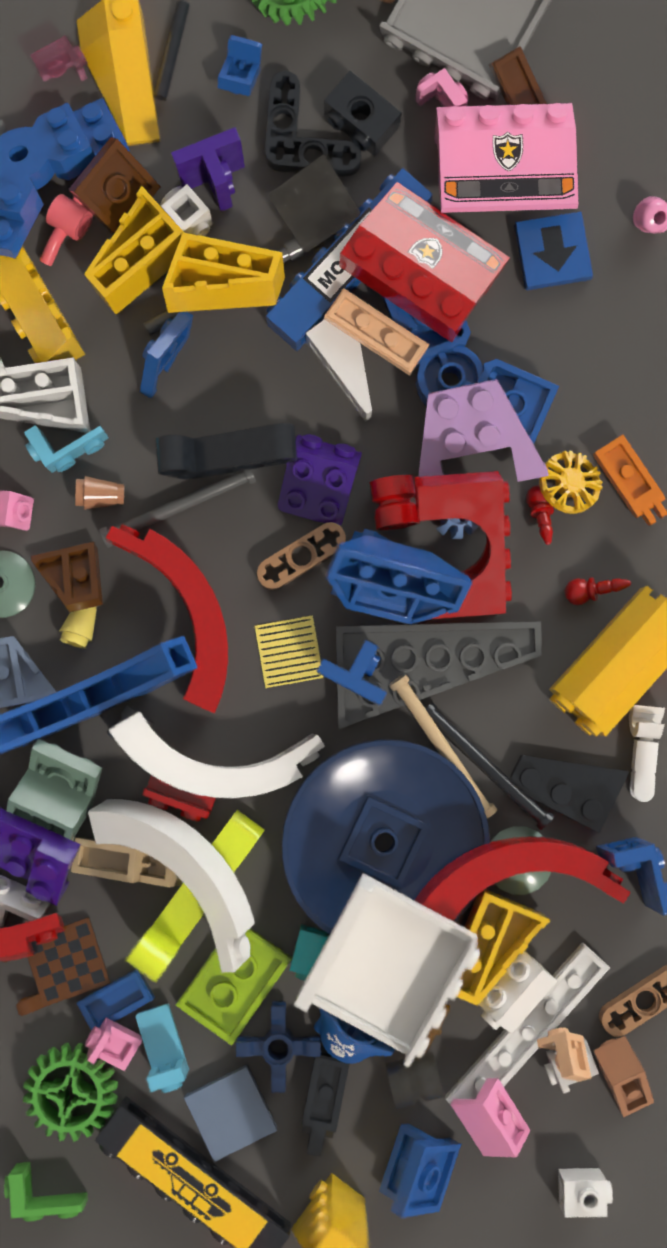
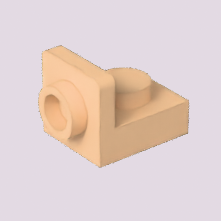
(571, 1053)

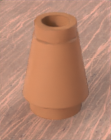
(98, 493)

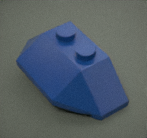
(395, 580)

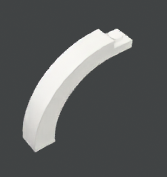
(210, 780)
(191, 859)

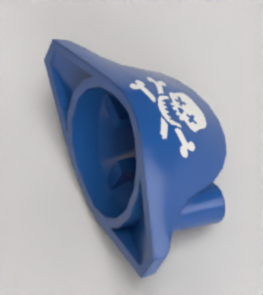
(346, 1041)

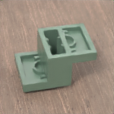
(56, 789)

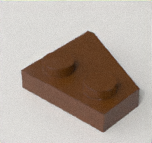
(72, 575)

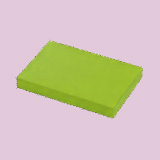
(230, 999)

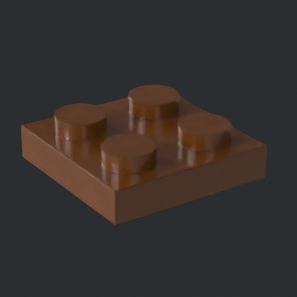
(111, 184)

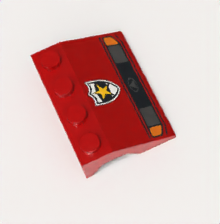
(422, 261)

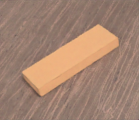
(376, 331)

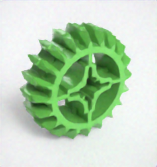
(56, 1090)

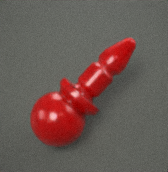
(541, 511)
(581, 591)

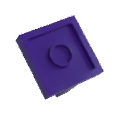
(211, 162)

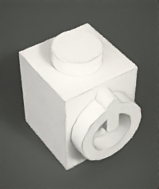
(187, 210)

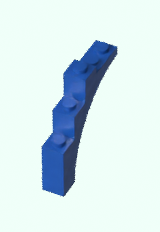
(96, 694)

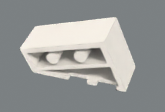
(45, 395)

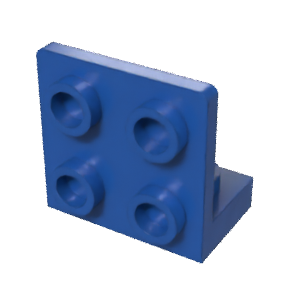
(648, 862)

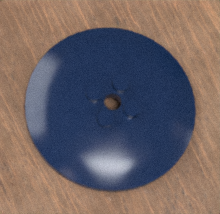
(371, 792)

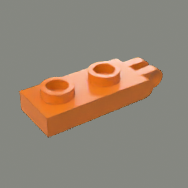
(631, 479)

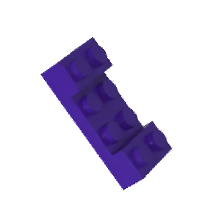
(36, 856)

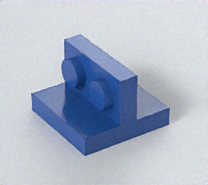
(352, 680)
(418, 1171)

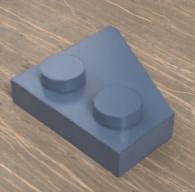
(19, 676)

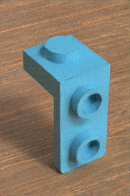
(63, 459)
(163, 1048)

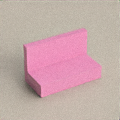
(493, 1120)

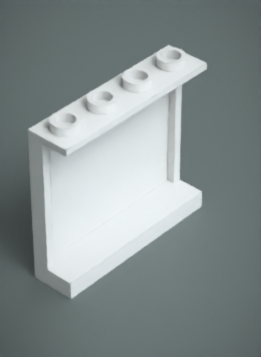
(390, 967)

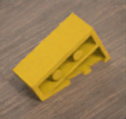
(503, 934)

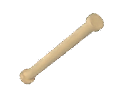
(434, 734)

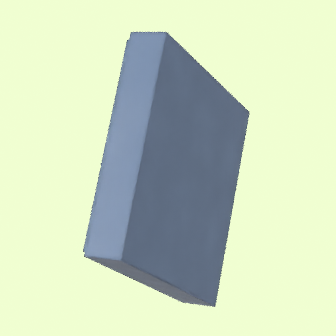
(230, 1112)

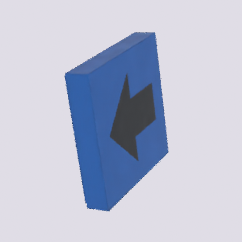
(553, 251)

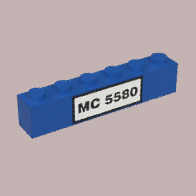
(318, 288)

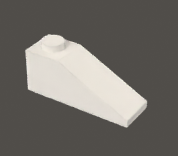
(344, 362)

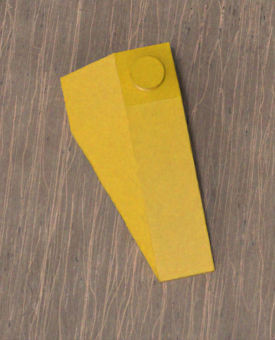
(118, 58)

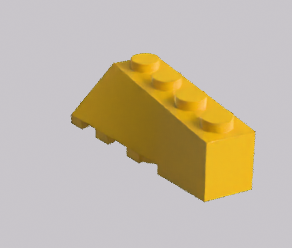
(35, 311)

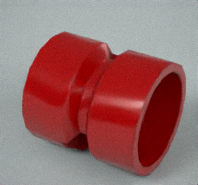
(394, 502)

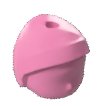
(651, 215)

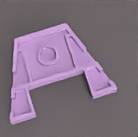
(472, 422)

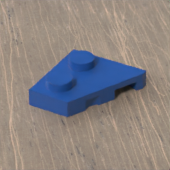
(161, 353)

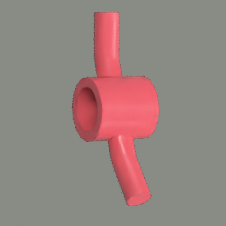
(69, 219)

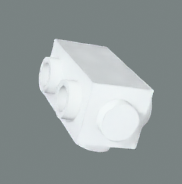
(516, 993)

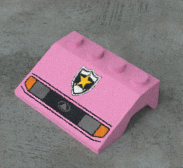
(507, 157)

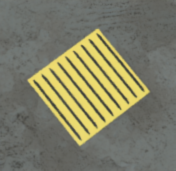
(288, 651)

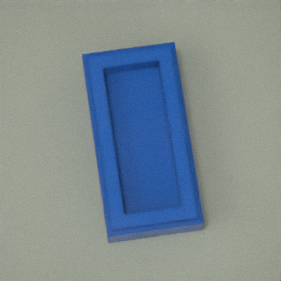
(116, 999)

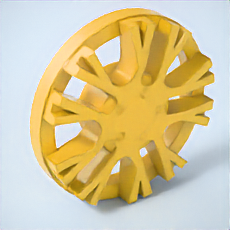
(571, 482)

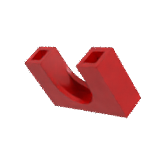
(481, 500)

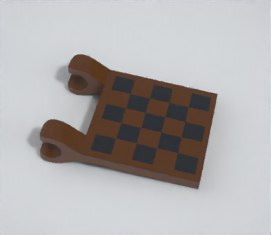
(65, 967)

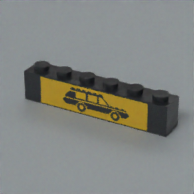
(190, 1180)

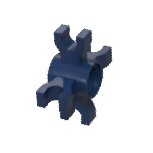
(259, 1046)

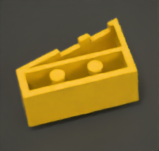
(135, 254)
(221, 275)

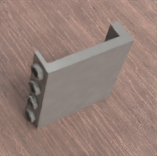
(463, 35)

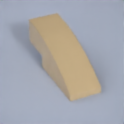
(121, 864)

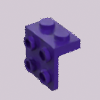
(319, 480)

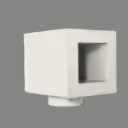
(584, 1192)

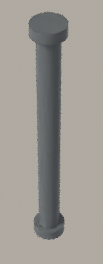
(185, 502)

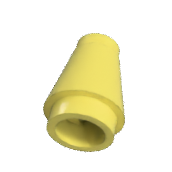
(79, 628)

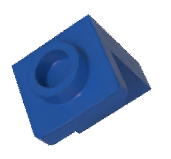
(240, 66)

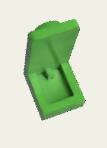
(23, 1204)

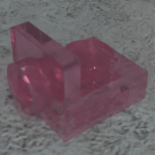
(57, 57)

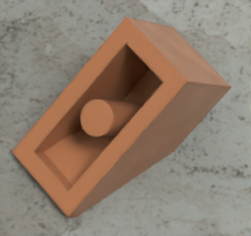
(624, 1075)

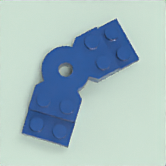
(57, 144)
(526, 392)

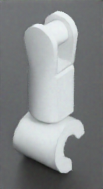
(646, 724)

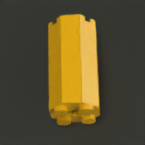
(616, 666)

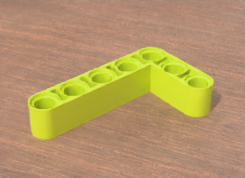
(183, 910)

